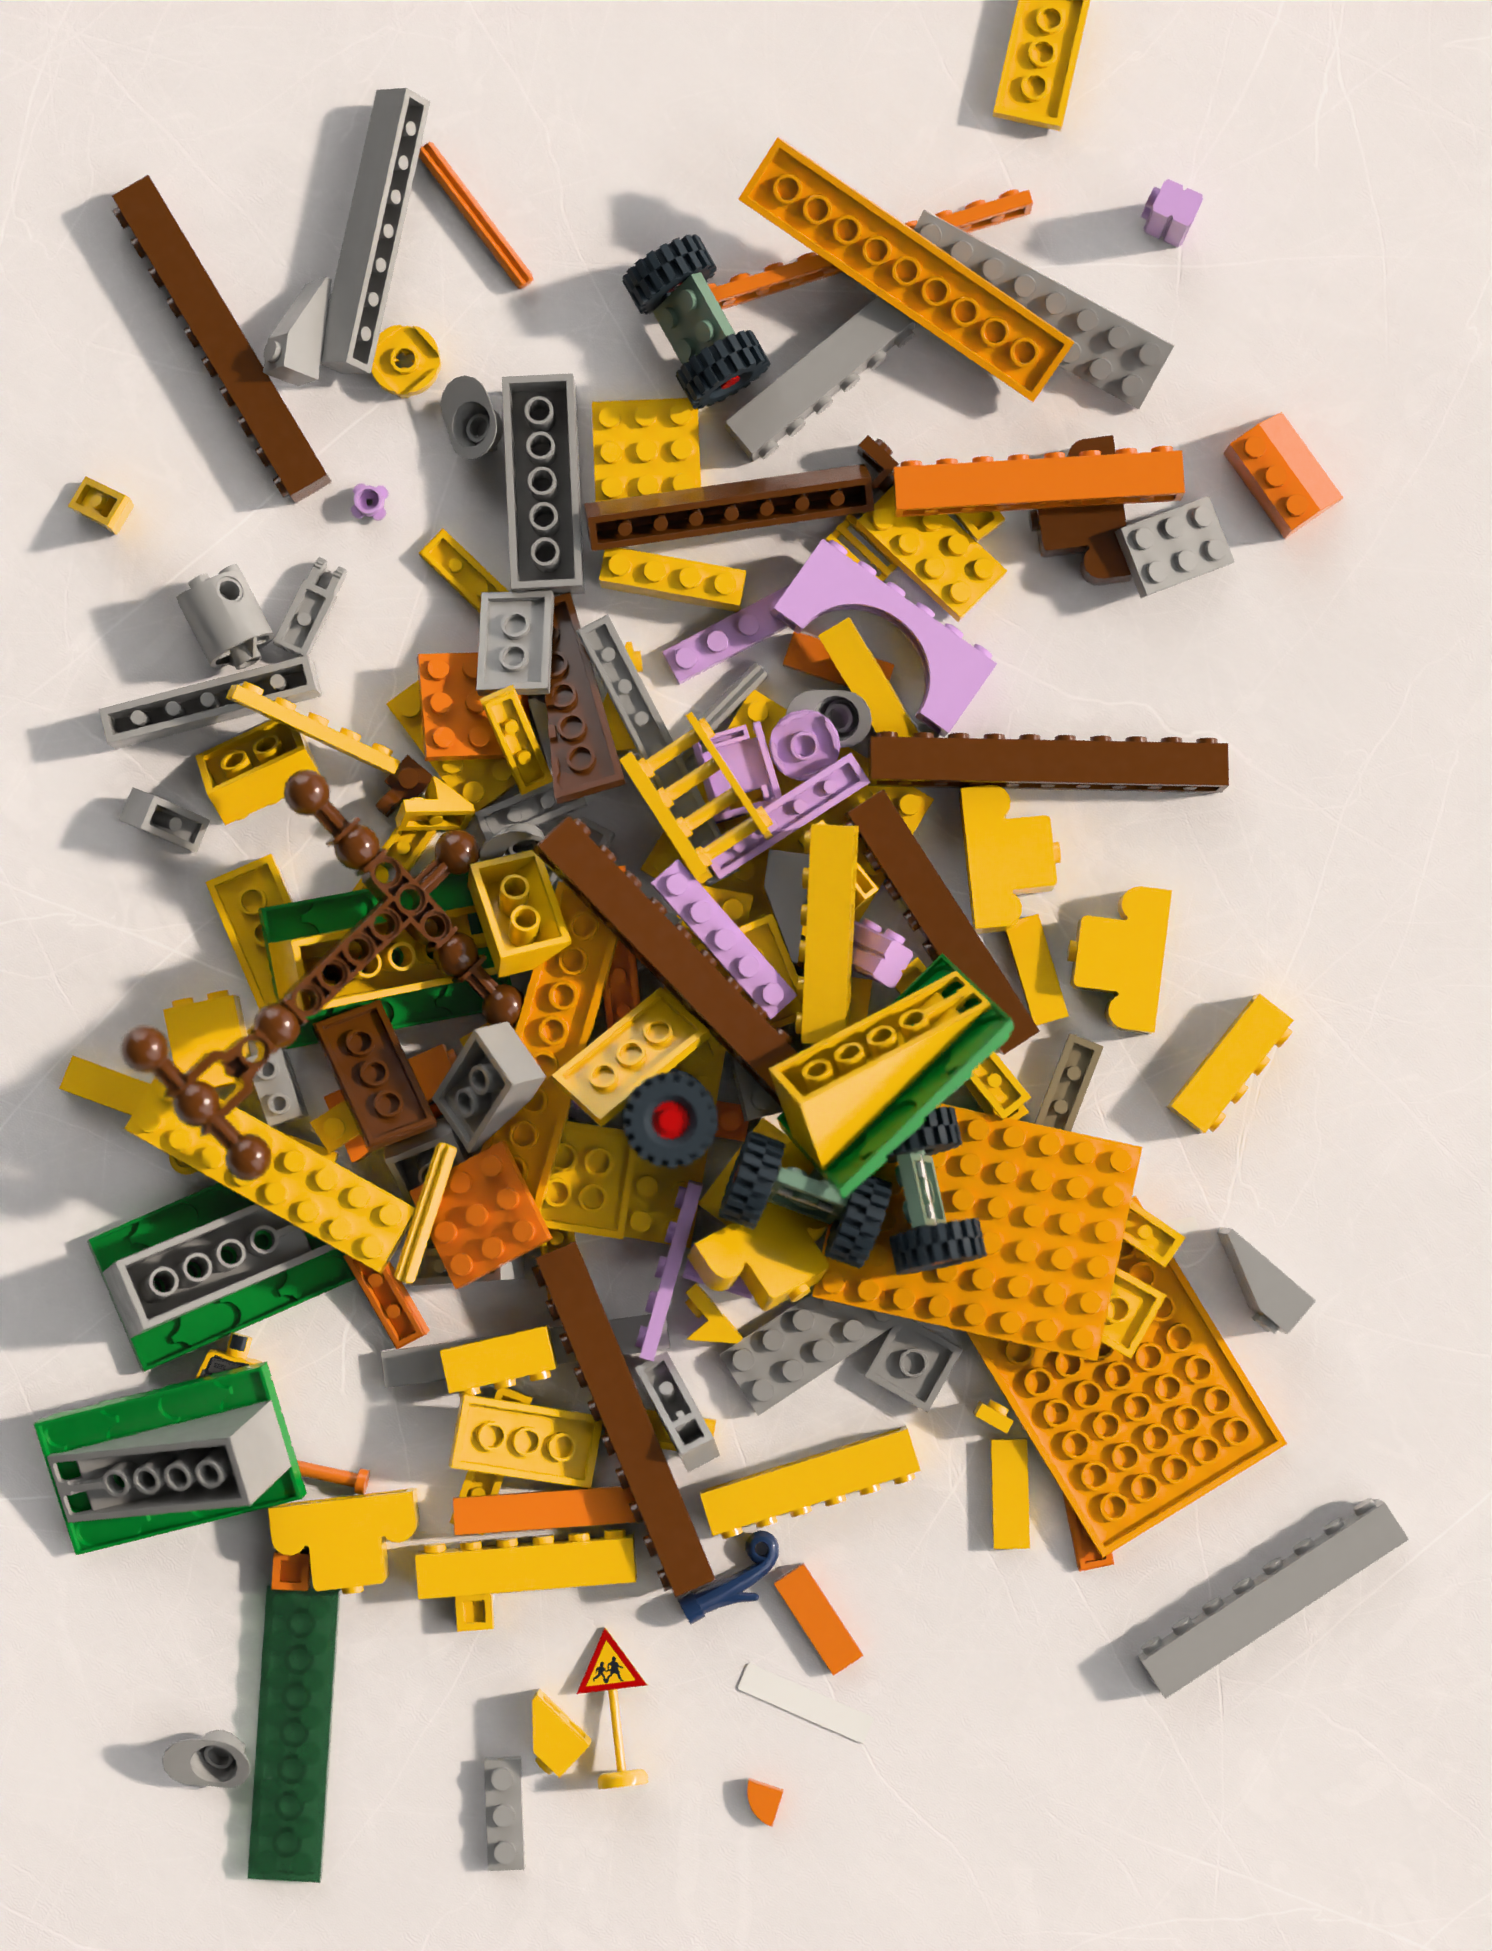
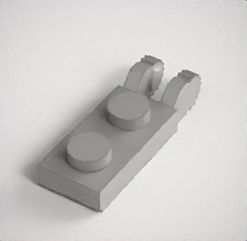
(309, 611)

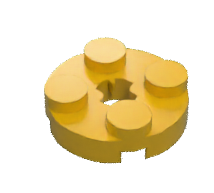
(406, 381)

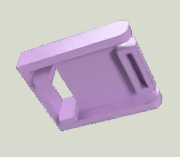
(748, 762)

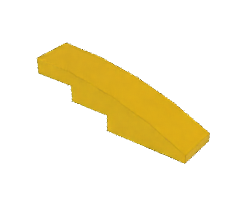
(866, 678)

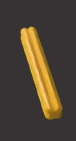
(425, 1212)

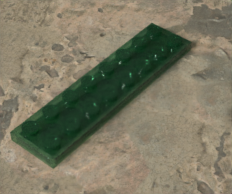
(294, 1735)

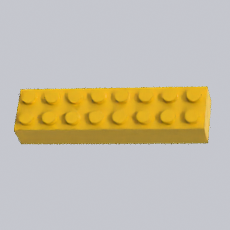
(296, 1187)

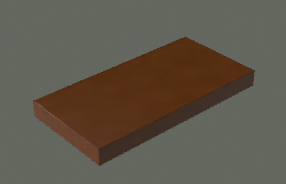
(374, 1076)

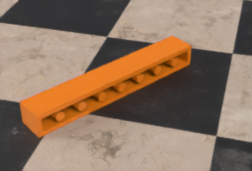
(1038, 483)

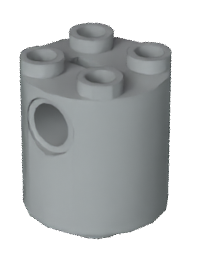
(226, 618)

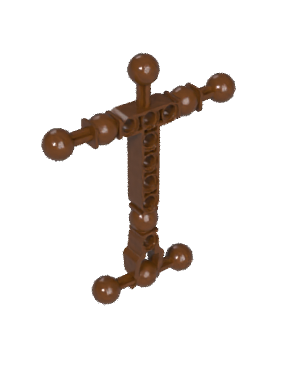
(279, 1023)

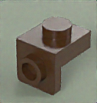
(879, 457)

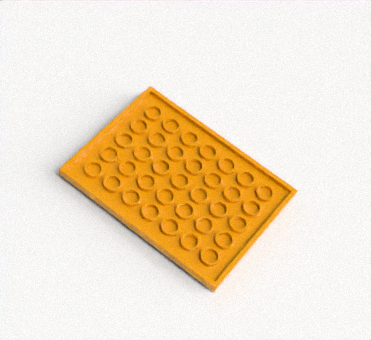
(1050, 1230)
(1140, 1431)

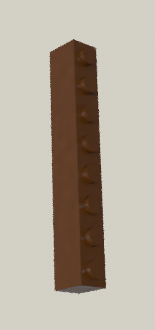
(729, 507)
(933, 907)

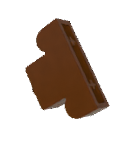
(1085, 529)

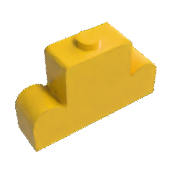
(1003, 857)
(1124, 957)
(773, 1259)
(346, 1535)

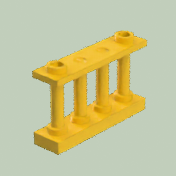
(681, 828)

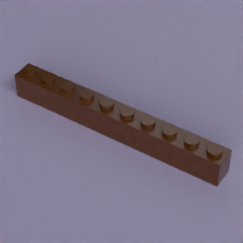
(221, 339)
(1048, 763)
(665, 950)
(624, 1419)

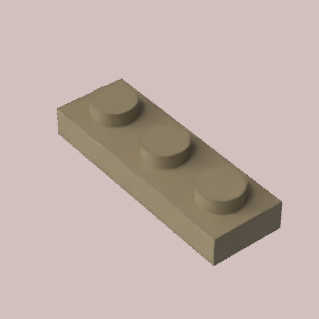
(1069, 1083)

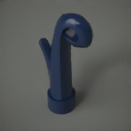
(731, 1589)

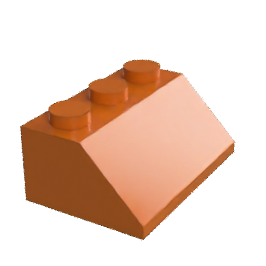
(1282, 474)

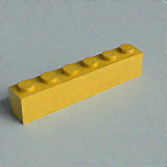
(828, 931)
(810, 1481)
(526, 1565)

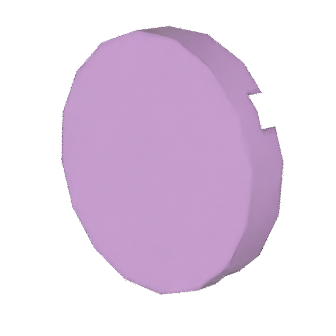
(804, 744)

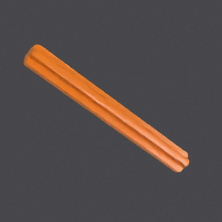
(475, 215)

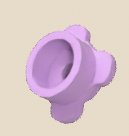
(365, 492)

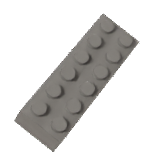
(543, 483)

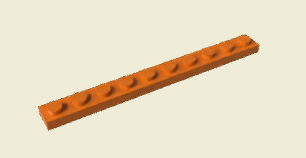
(813, 267)

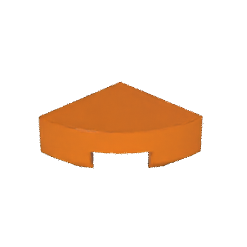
(764, 1800)

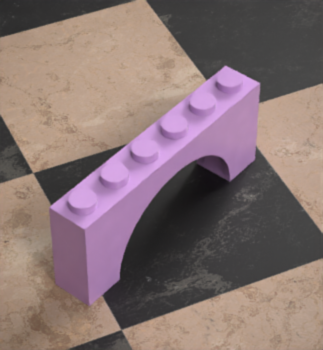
(949, 663)

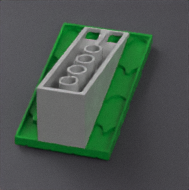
(208, 1271)
(170, 1458)

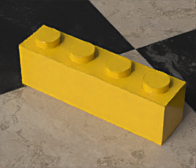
(672, 579)
(1230, 1064)

